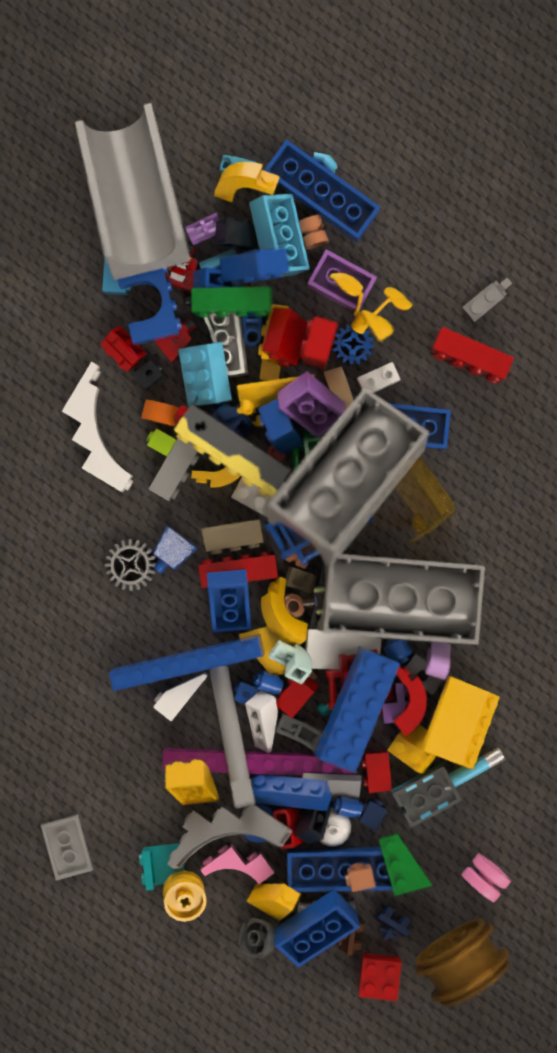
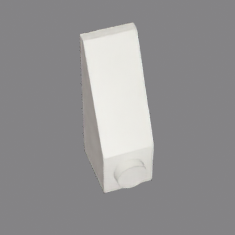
(176, 697)
(262, 718)

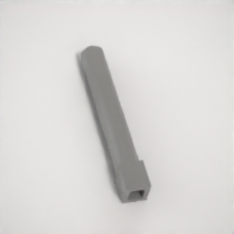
(231, 737)

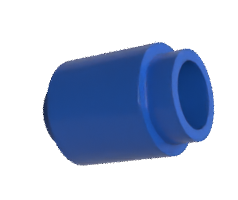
(268, 682)
(348, 806)

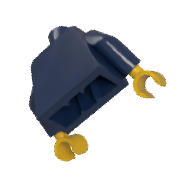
(234, 417)

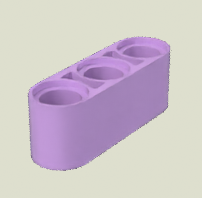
(438, 659)

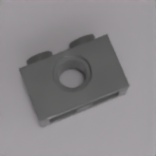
(417, 664)

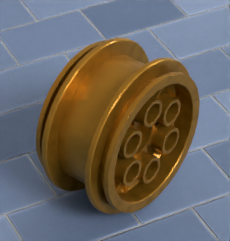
(462, 962)

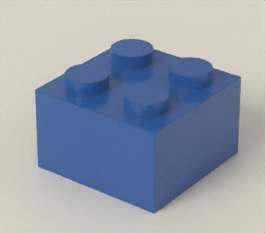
(280, 428)

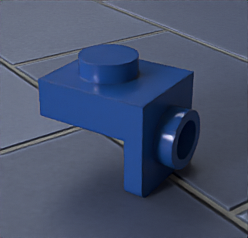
(244, 692)

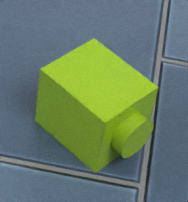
(160, 442)

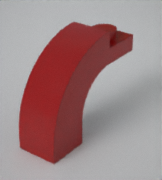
(415, 709)

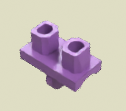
(202, 229)

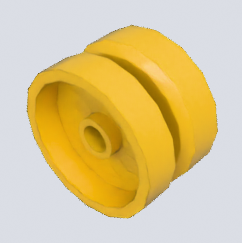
(184, 895)

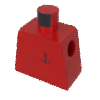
(171, 344)

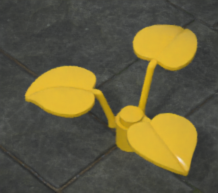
(363, 319)

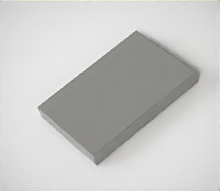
(339, 784)
(66, 847)

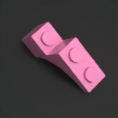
(229, 858)

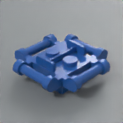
(294, 539)

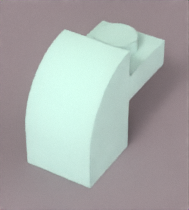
(295, 659)

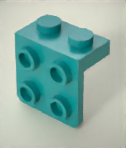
(154, 861)

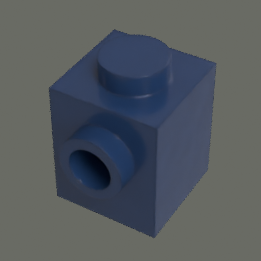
(373, 813)

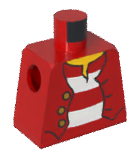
(182, 274)

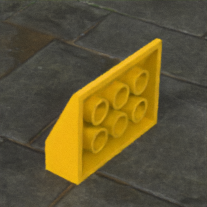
(460, 722)

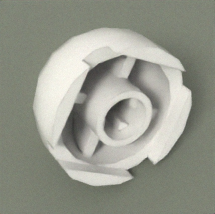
(337, 830)

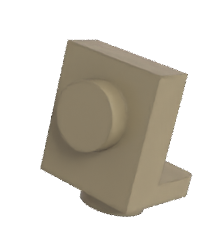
(300, 579)

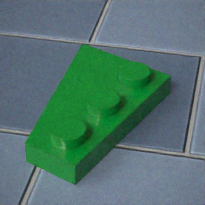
(401, 866)

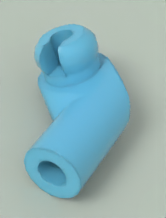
(327, 160)

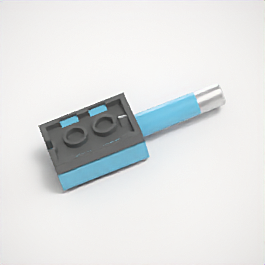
(436, 790)

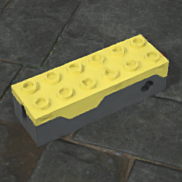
(230, 449)

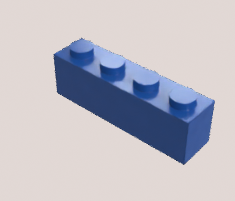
(291, 792)

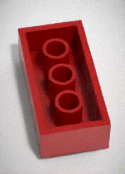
(317, 342)
(471, 355)

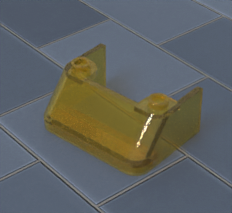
(425, 499)

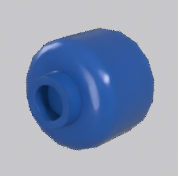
(398, 650)

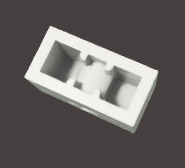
(379, 378)

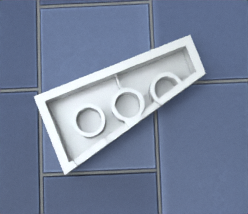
(230, 333)

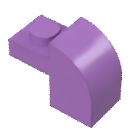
(392, 708)

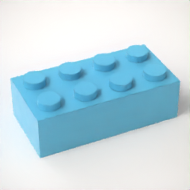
(278, 228)

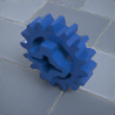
(363, 345)

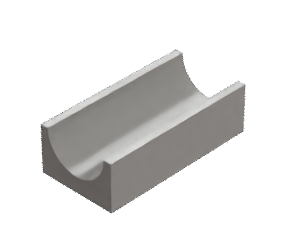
(133, 197)
(349, 475)
(402, 599)

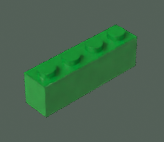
(232, 301)

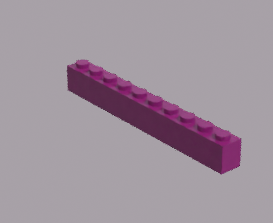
(257, 762)

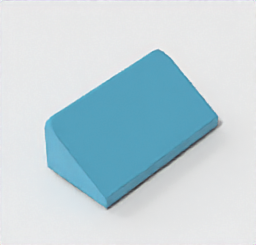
(214, 261)

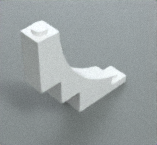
(83, 408)

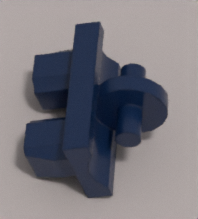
(400, 927)

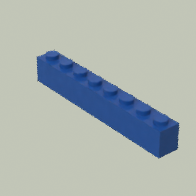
(187, 662)

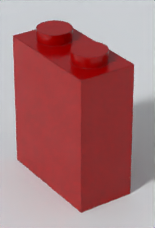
(285, 337)

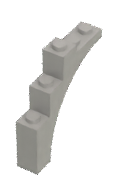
(226, 823)

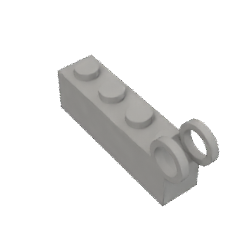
(174, 470)

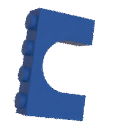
(164, 323)

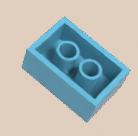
(205, 374)

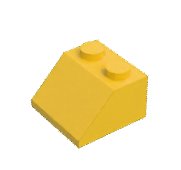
(409, 749)

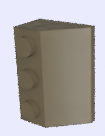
(232, 536)

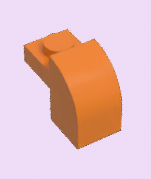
(159, 412)

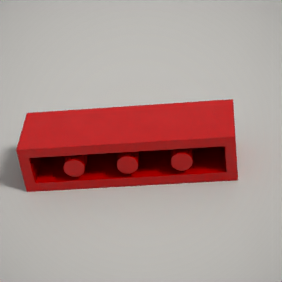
(256, 568)

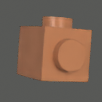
(360, 877)

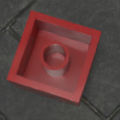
(379, 976)

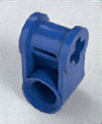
(252, 325)

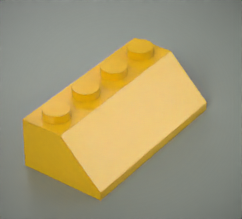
(262, 392)

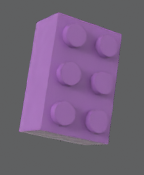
(322, 284)
(311, 404)

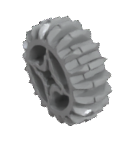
(140, 551)

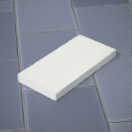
(326, 647)

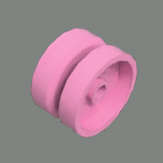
(487, 876)

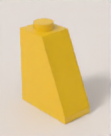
(269, 641)
(273, 899)

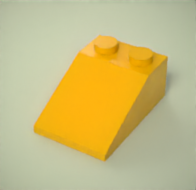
(191, 782)

